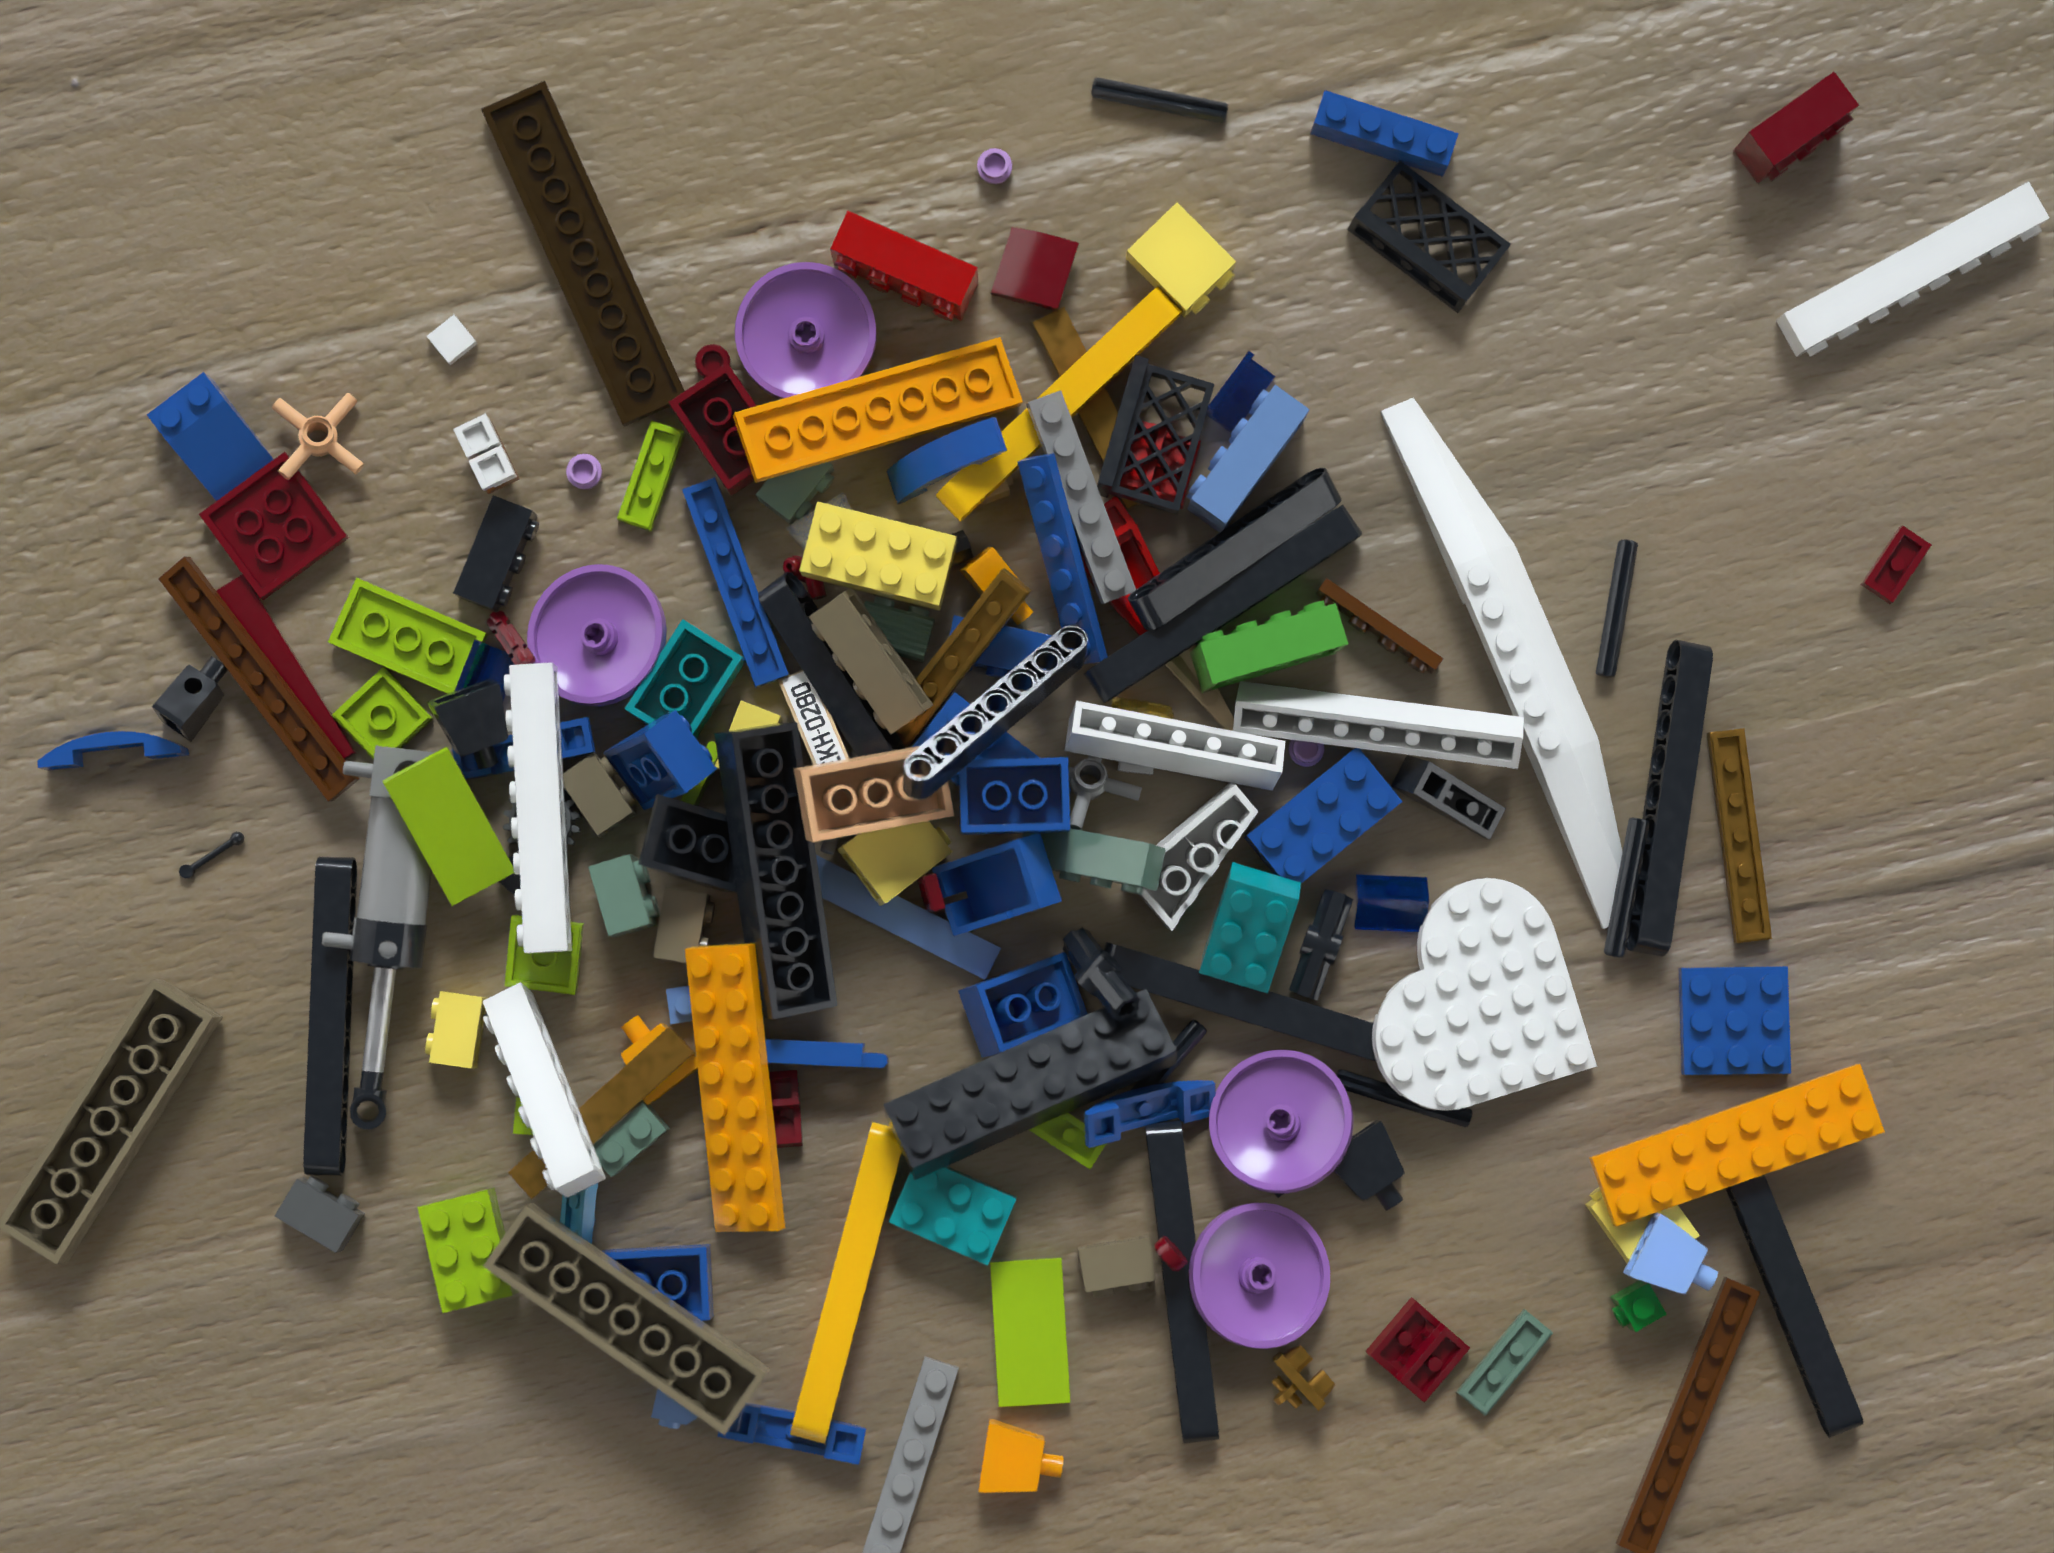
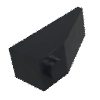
(1448, 796)

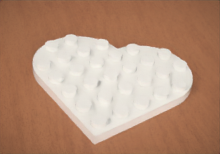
(1485, 1007)

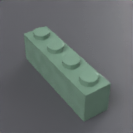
(1104, 859)

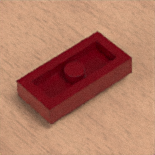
(1896, 564)

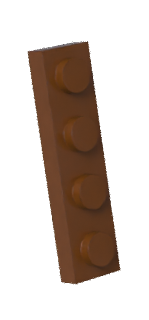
(1389, 635)

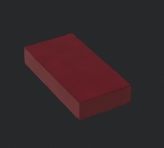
(931, 892)

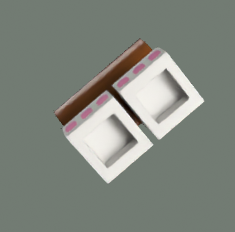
(487, 454)

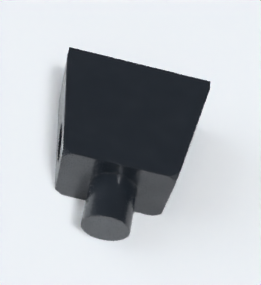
(189, 711)
(473, 720)
(1372, 1166)

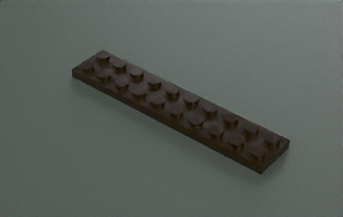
(583, 253)

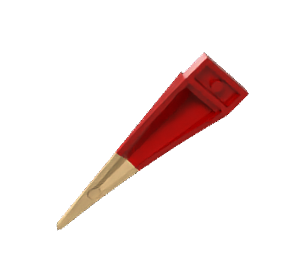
(1142, 569)

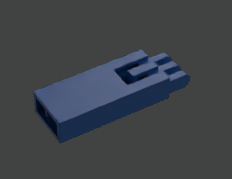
(823, 1053)

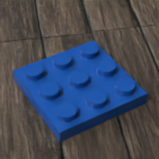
(1734, 1020)

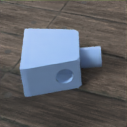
(1669, 1258)

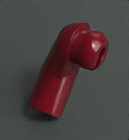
(815, 587)

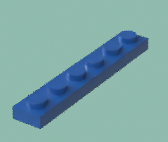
(1061, 550)
(735, 582)

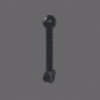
(188, 871)

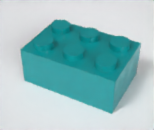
(687, 678)
(1250, 927)
(954, 1212)

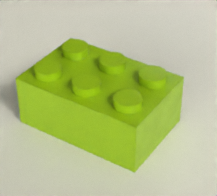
(459, 1242)

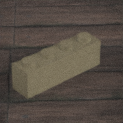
(870, 661)

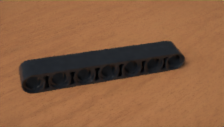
(1234, 549)
(789, 610)
(991, 725)

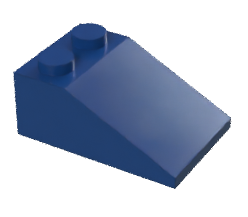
(210, 436)
(661, 760)
(1022, 1004)

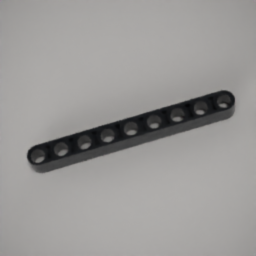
(1223, 604)
(1670, 794)
(1243, 1003)
(329, 1019)
(1795, 1306)
(1185, 1323)

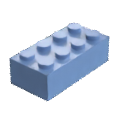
(1249, 457)

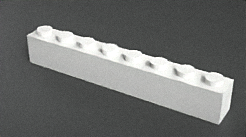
(1913, 269)
(1378, 724)
(540, 808)

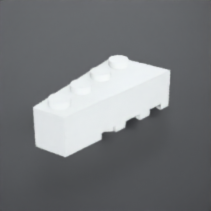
(1196, 852)

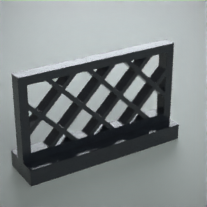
(1416, 261)
(1125, 426)

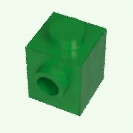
(1637, 1306)

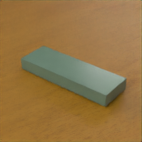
(1504, 1362)

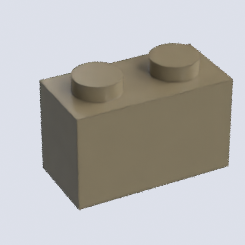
(598, 794)
(682, 923)
(1117, 1265)

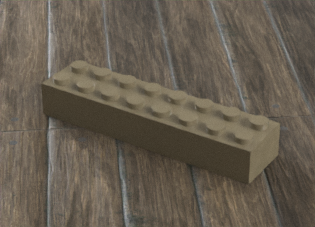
(109, 1121)
(626, 1317)

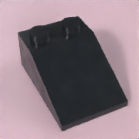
(689, 844)

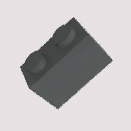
(320, 1213)

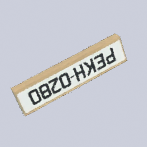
(813, 720)

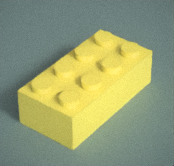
(878, 556)

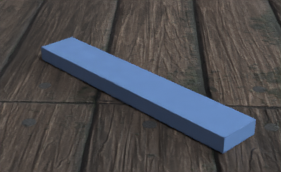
(907, 921)

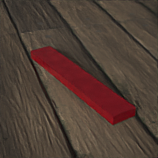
(261, 627)

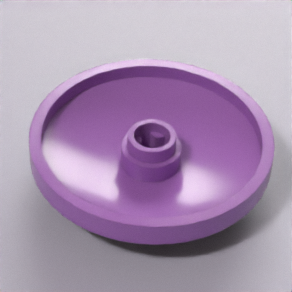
(804, 329)
(599, 632)
(1281, 1121)
(1259, 1275)

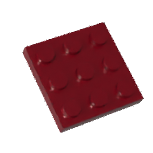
(273, 527)

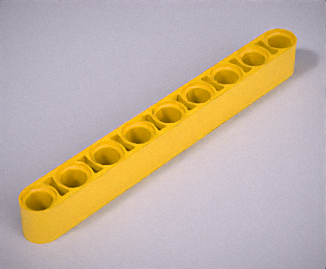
(1078, 385)
(847, 1285)

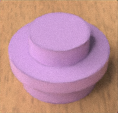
(994, 166)
(584, 471)
(1305, 753)

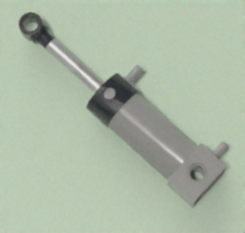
(389, 915)

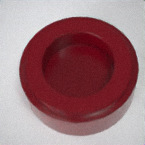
(710, 359)
(1170, 1254)

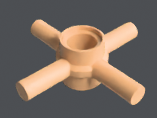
(314, 423)

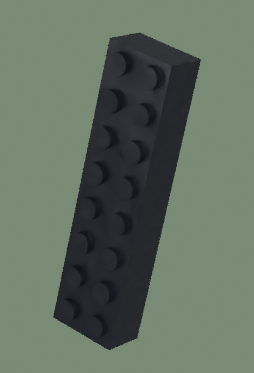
(776, 869)
(1028, 1086)

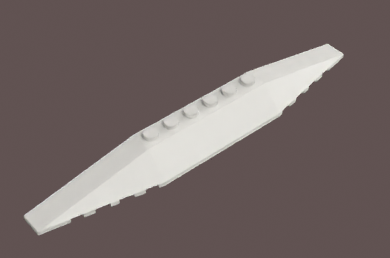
(1520, 649)

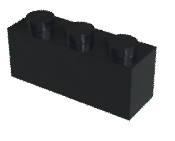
(496, 554)

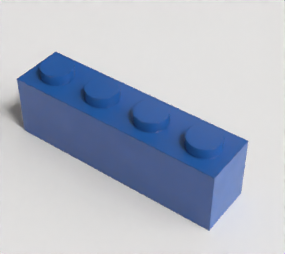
(1384, 133)

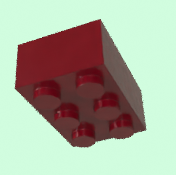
(1797, 129)
(708, 417)

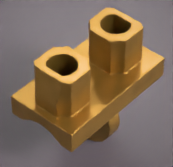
(1314, 1390)

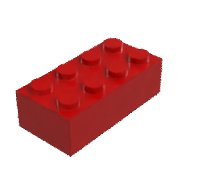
(904, 267)

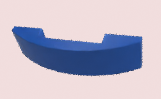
(945, 457)
(575, 742)
(70, 754)
(1147, 1106)
(773, 1427)

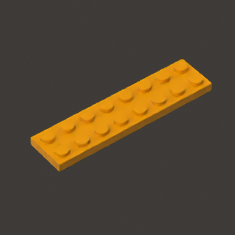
(877, 409)
(735, 1088)
(1736, 1144)

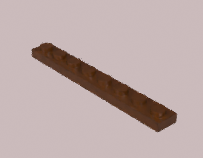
(258, 678)
(1688, 1417)

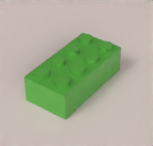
(1268, 647)

